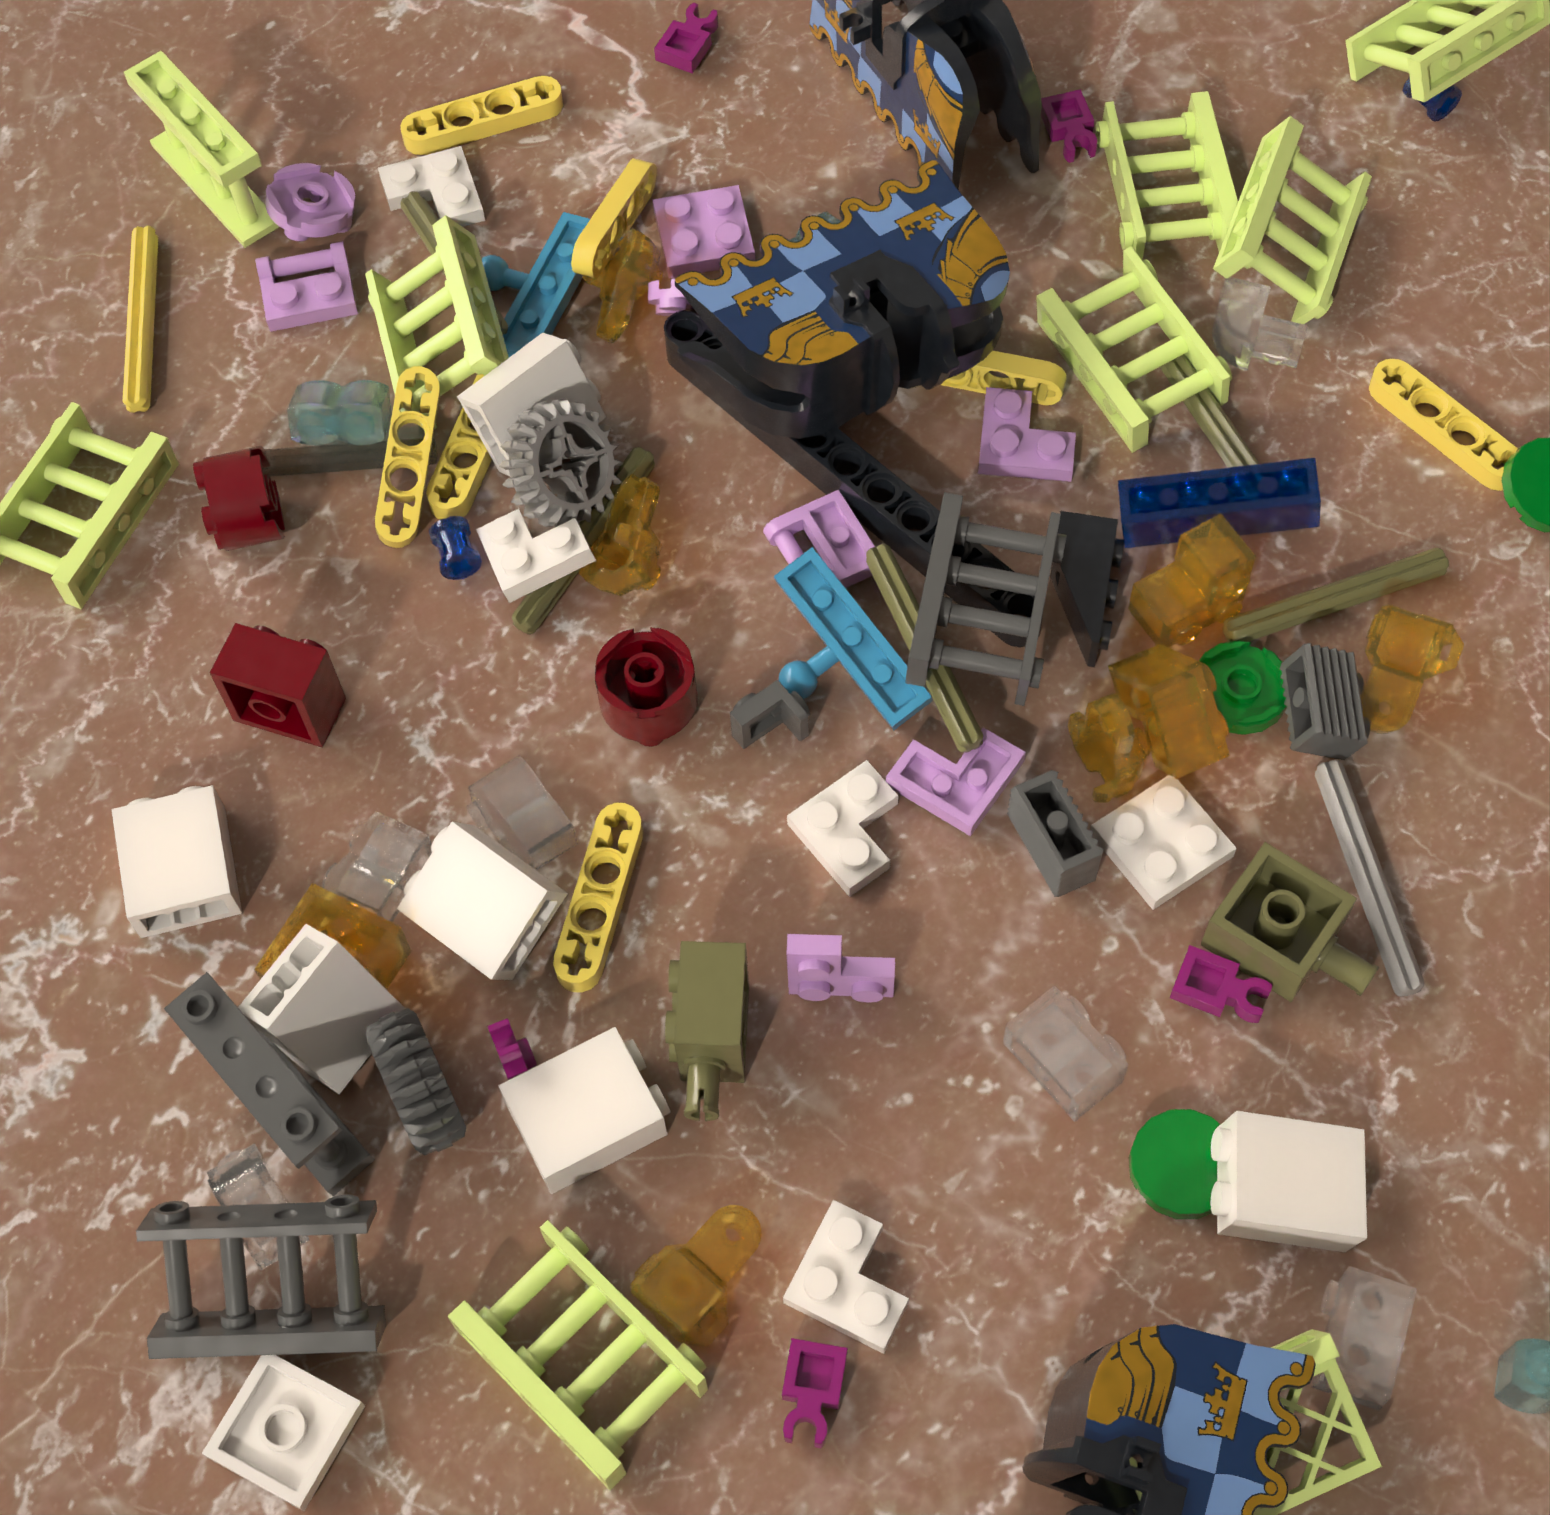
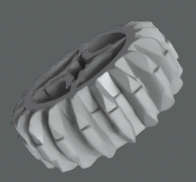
(541, 444)

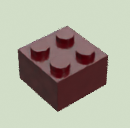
(278, 684)

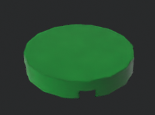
(1528, 483)
(1247, 685)
(1175, 1164)

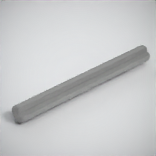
(1369, 879)

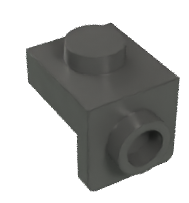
(764, 711)

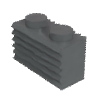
(1324, 702)
(1054, 833)

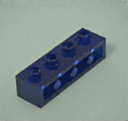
(1249, 498)

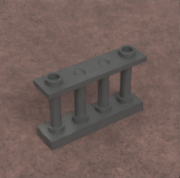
(939, 610)
(269, 1085)
(239, 1327)

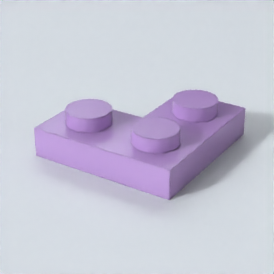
(1013, 448)
(957, 791)
(820, 970)

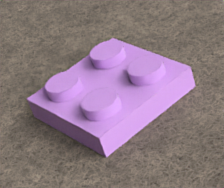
(701, 229)

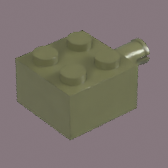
(1285, 925)
(708, 1020)

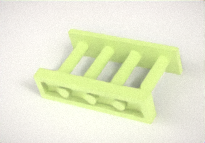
(1448, 56)
(202, 147)
(1204, 157)
(1256, 217)
(474, 308)
(1109, 384)
(113, 523)
(564, 1406)

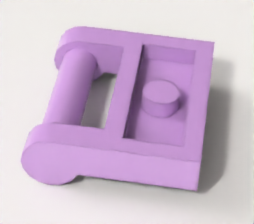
(306, 298)
(833, 533)

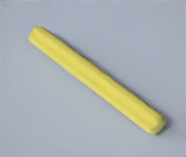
(140, 319)

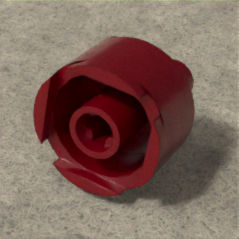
(240, 498)
(646, 685)

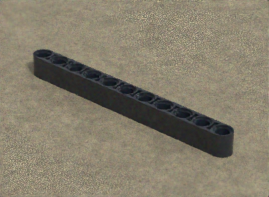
(867, 483)

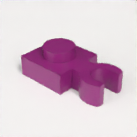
(687, 42)
(1069, 119)
(1210, 983)
(513, 1054)
(812, 1381)

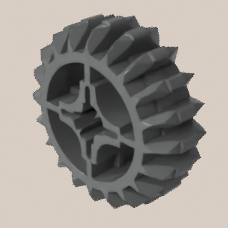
(415, 1081)

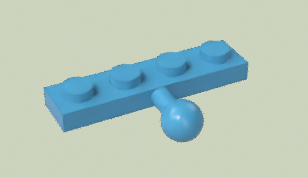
(544, 290)
(849, 640)

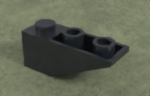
(1084, 578)

